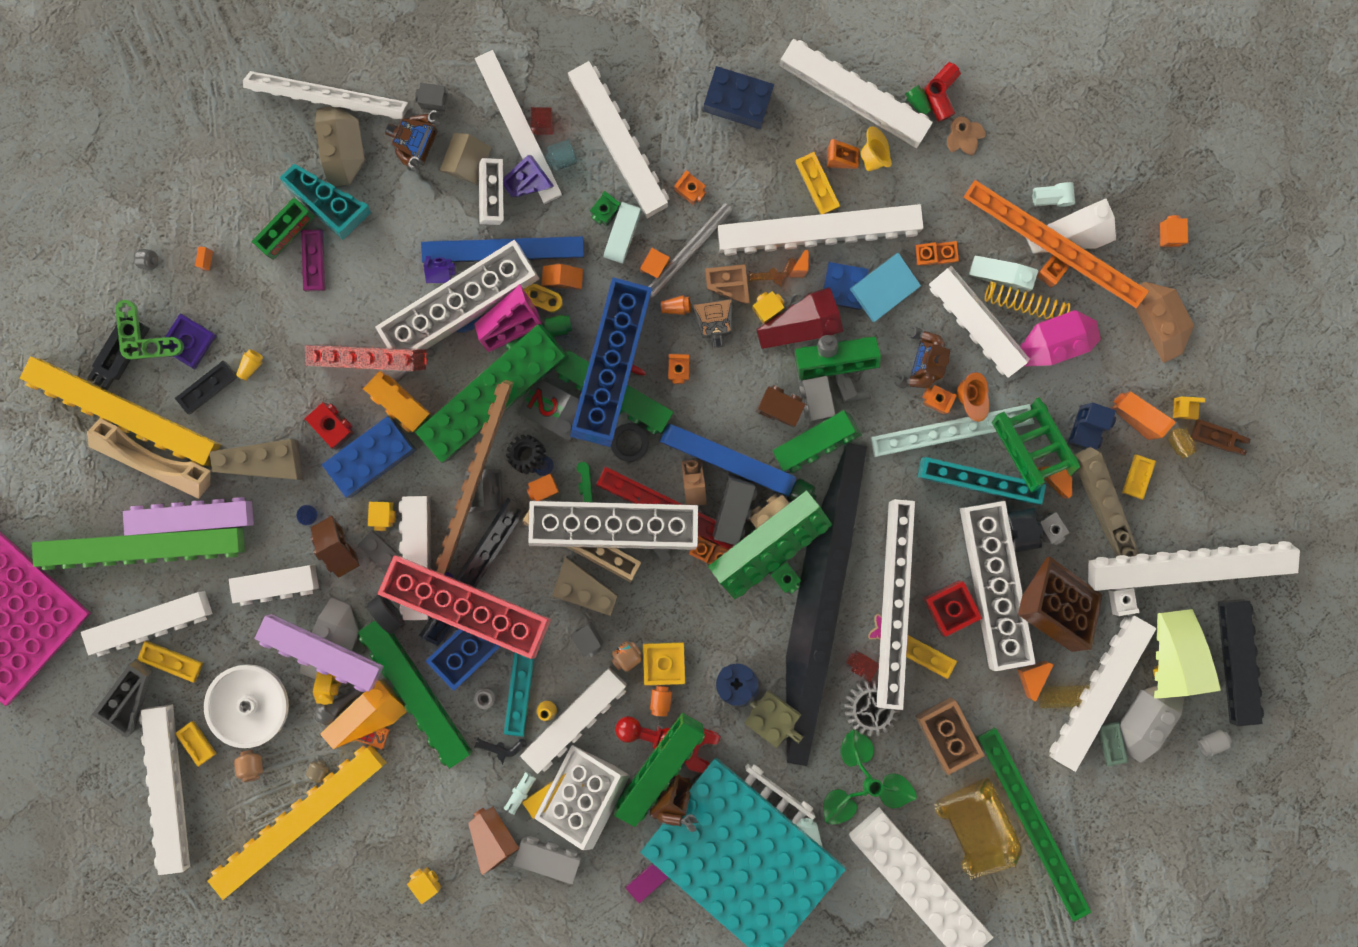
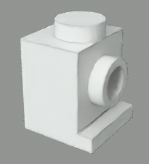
(1118, 606)

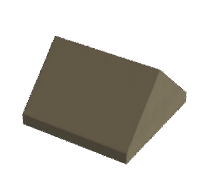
(464, 157)

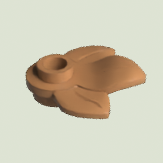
(967, 138)

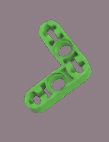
(135, 339)

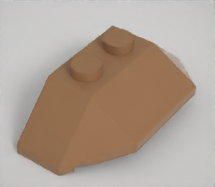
(1165, 320)

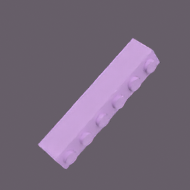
(187, 518)
(318, 652)

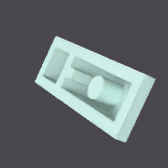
(1004, 272)

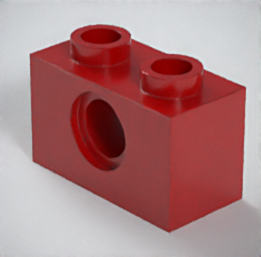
(319, 419)

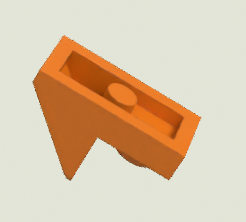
(1052, 271)

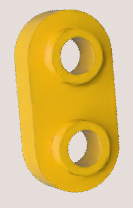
(544, 297)

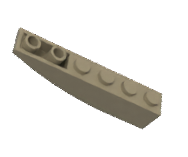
(1105, 502)

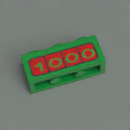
(283, 228)

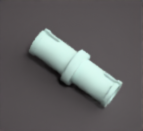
(519, 793)

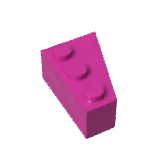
(507, 320)

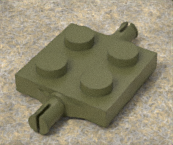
(773, 719)

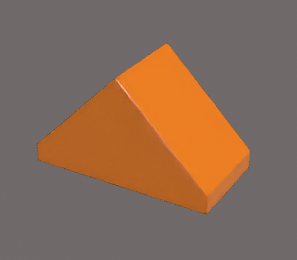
(842, 155)
(562, 276)
(1060, 482)
(1034, 678)

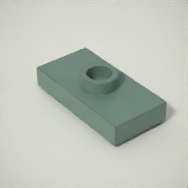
(1112, 744)

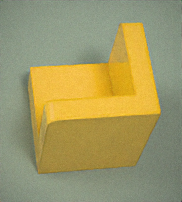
(1187, 407)

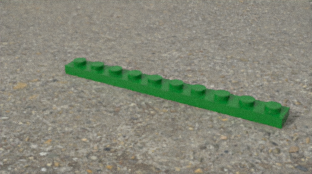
(1034, 824)

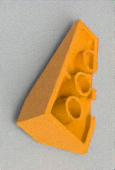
(365, 715)

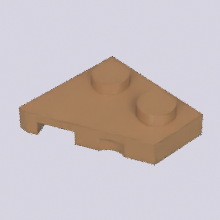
(728, 282)

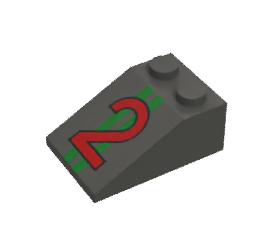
(550, 408)

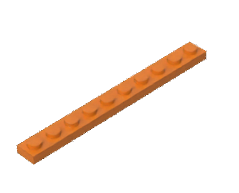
(1056, 244)

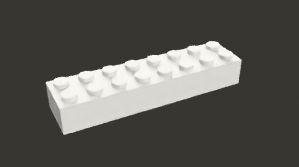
(459, 300)
(613, 525)
(997, 585)
(918, 882)

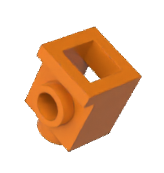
(681, 188)
(675, 360)
(930, 399)

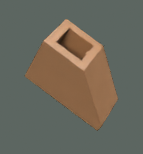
(694, 482)

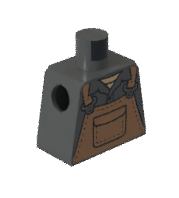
(714, 320)

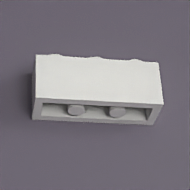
(491, 191)

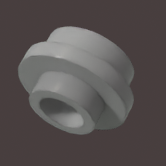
(481, 704)

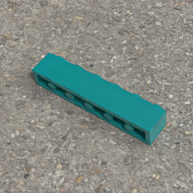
(979, 480)

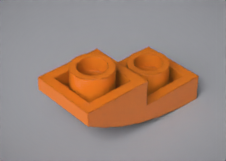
(937, 253)
(707, 551)

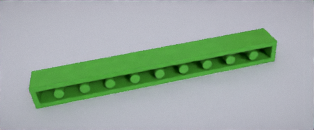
(137, 547)

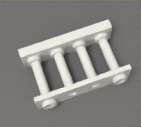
(804, 808)

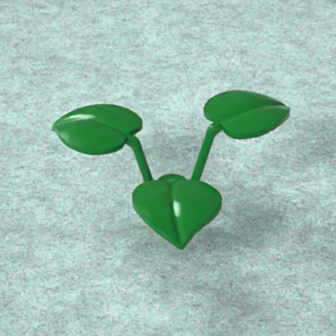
(894, 791)

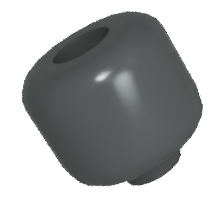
(146, 259)
(828, 346)

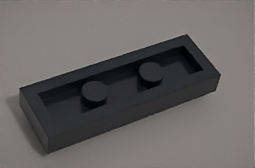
(206, 387)

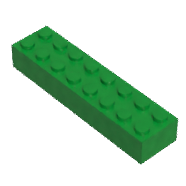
(467, 412)

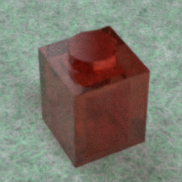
(542, 121)

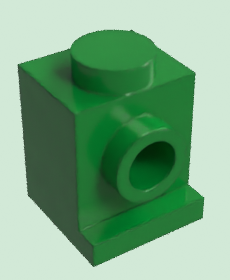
(605, 217)
(778, 575)

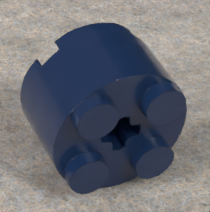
(744, 695)

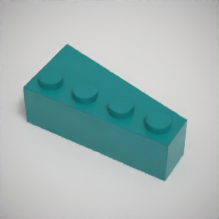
(329, 204)

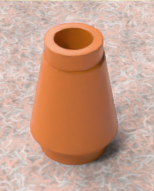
(677, 305)

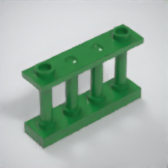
(1025, 460)

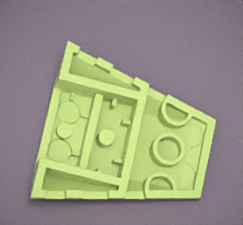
(1183, 657)

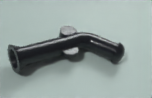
(500, 748)

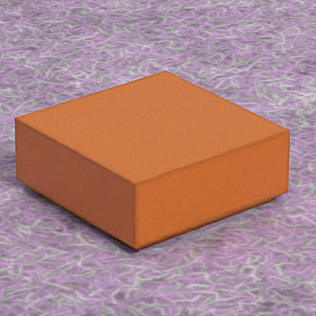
(204, 258)

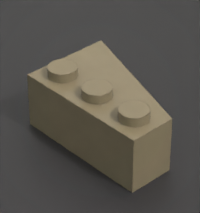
(583, 589)

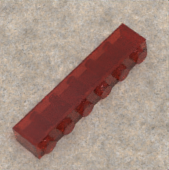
(365, 357)

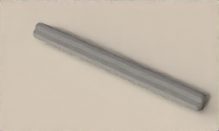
(690, 248)

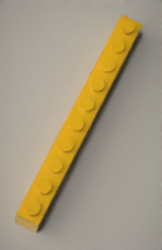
(119, 411)
(297, 821)

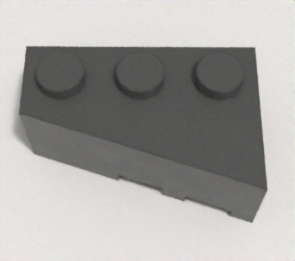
(734, 510)
(125, 699)

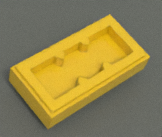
(1138, 477)
(195, 743)

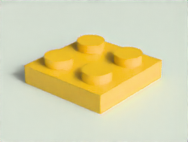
(663, 663)

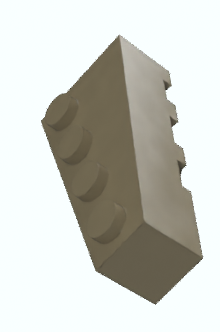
(268, 459)

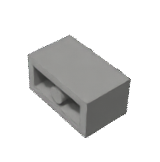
(817, 399)

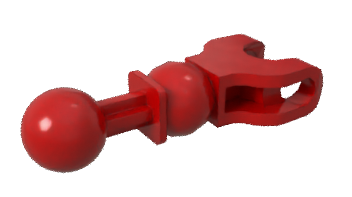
(629, 730)

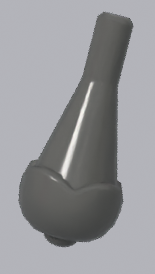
(328, 713)

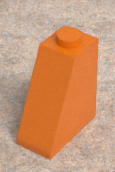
(1142, 416)

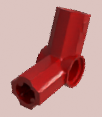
(942, 81)

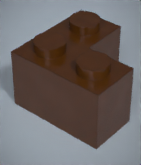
(780, 406)
(333, 548)

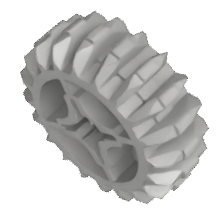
(853, 712)

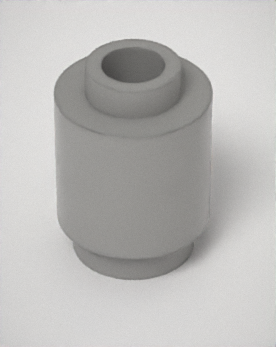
(1214, 743)

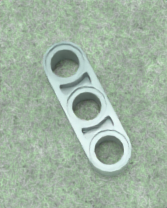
(622, 232)

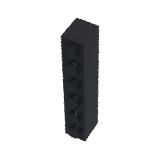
(1240, 662)

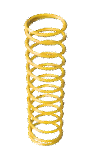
(1062, 309)

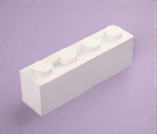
(274, 583)

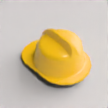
(876, 150)

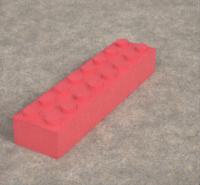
(464, 607)

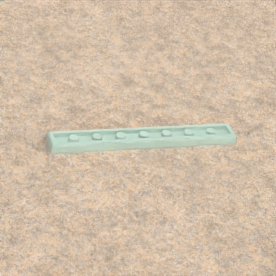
(941, 432)

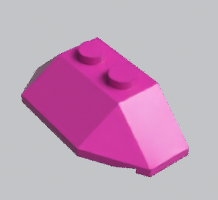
(1061, 339)

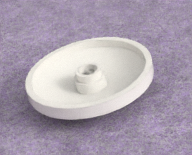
(246, 706)

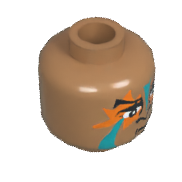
(626, 656)

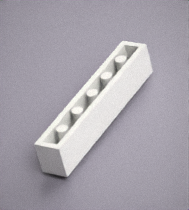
(979, 322)
(415, 539)
(146, 623)
(573, 720)

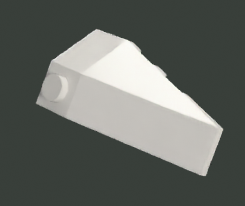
(1086, 228)

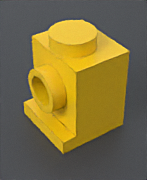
(325, 688)

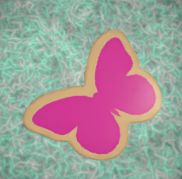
(876, 632)

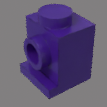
(438, 270)

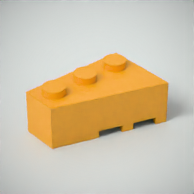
(397, 402)

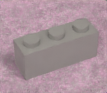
(547, 859)

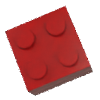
(952, 608)

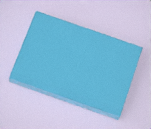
(885, 287)

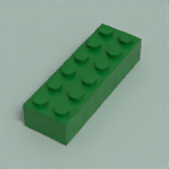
(770, 545)

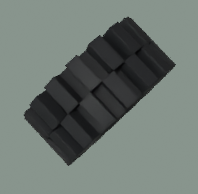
(517, 449)

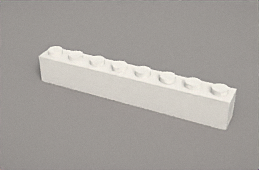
(855, 93)
(618, 140)
(1103, 691)
(164, 789)

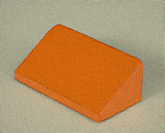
(801, 267)

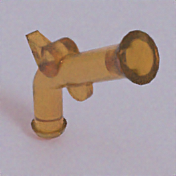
(777, 277)

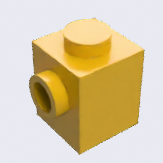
(768, 306)
(381, 515)
(424, 884)

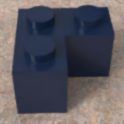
(1090, 424)

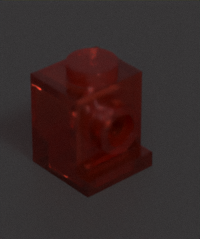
(862, 665)

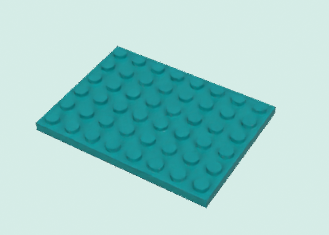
(744, 860)

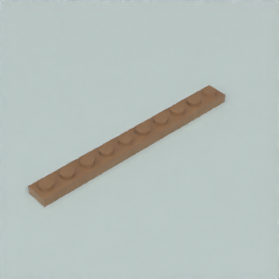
(475, 469)

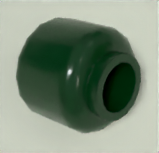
(800, 487)

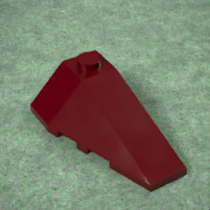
(804, 321)

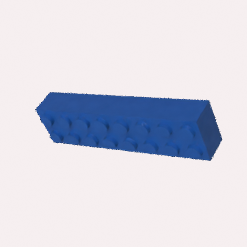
(611, 362)

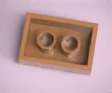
(949, 735)

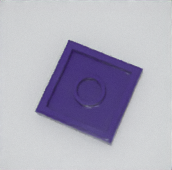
(194, 338)

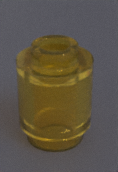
(1182, 442)

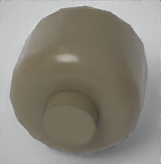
(317, 771)

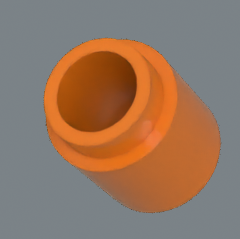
(660, 701)

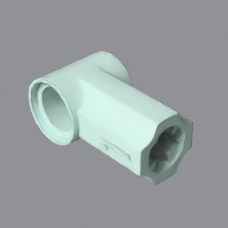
(1059, 195)

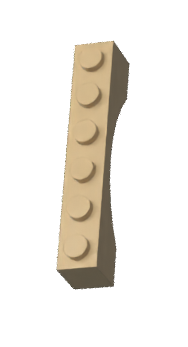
(116, 444)

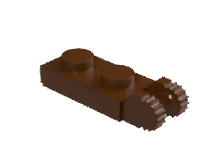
(1218, 437)

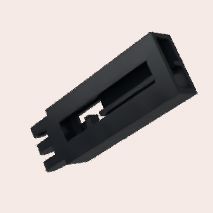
(118, 366)

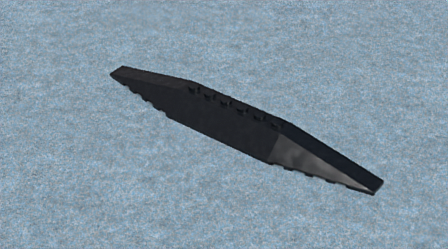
(820, 601)

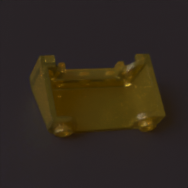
(981, 828)

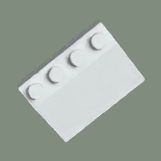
(583, 811)

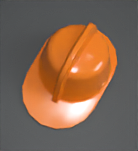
(974, 396)

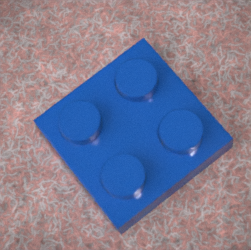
(840, 280)

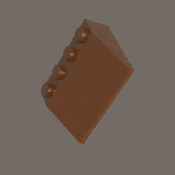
(1062, 606)

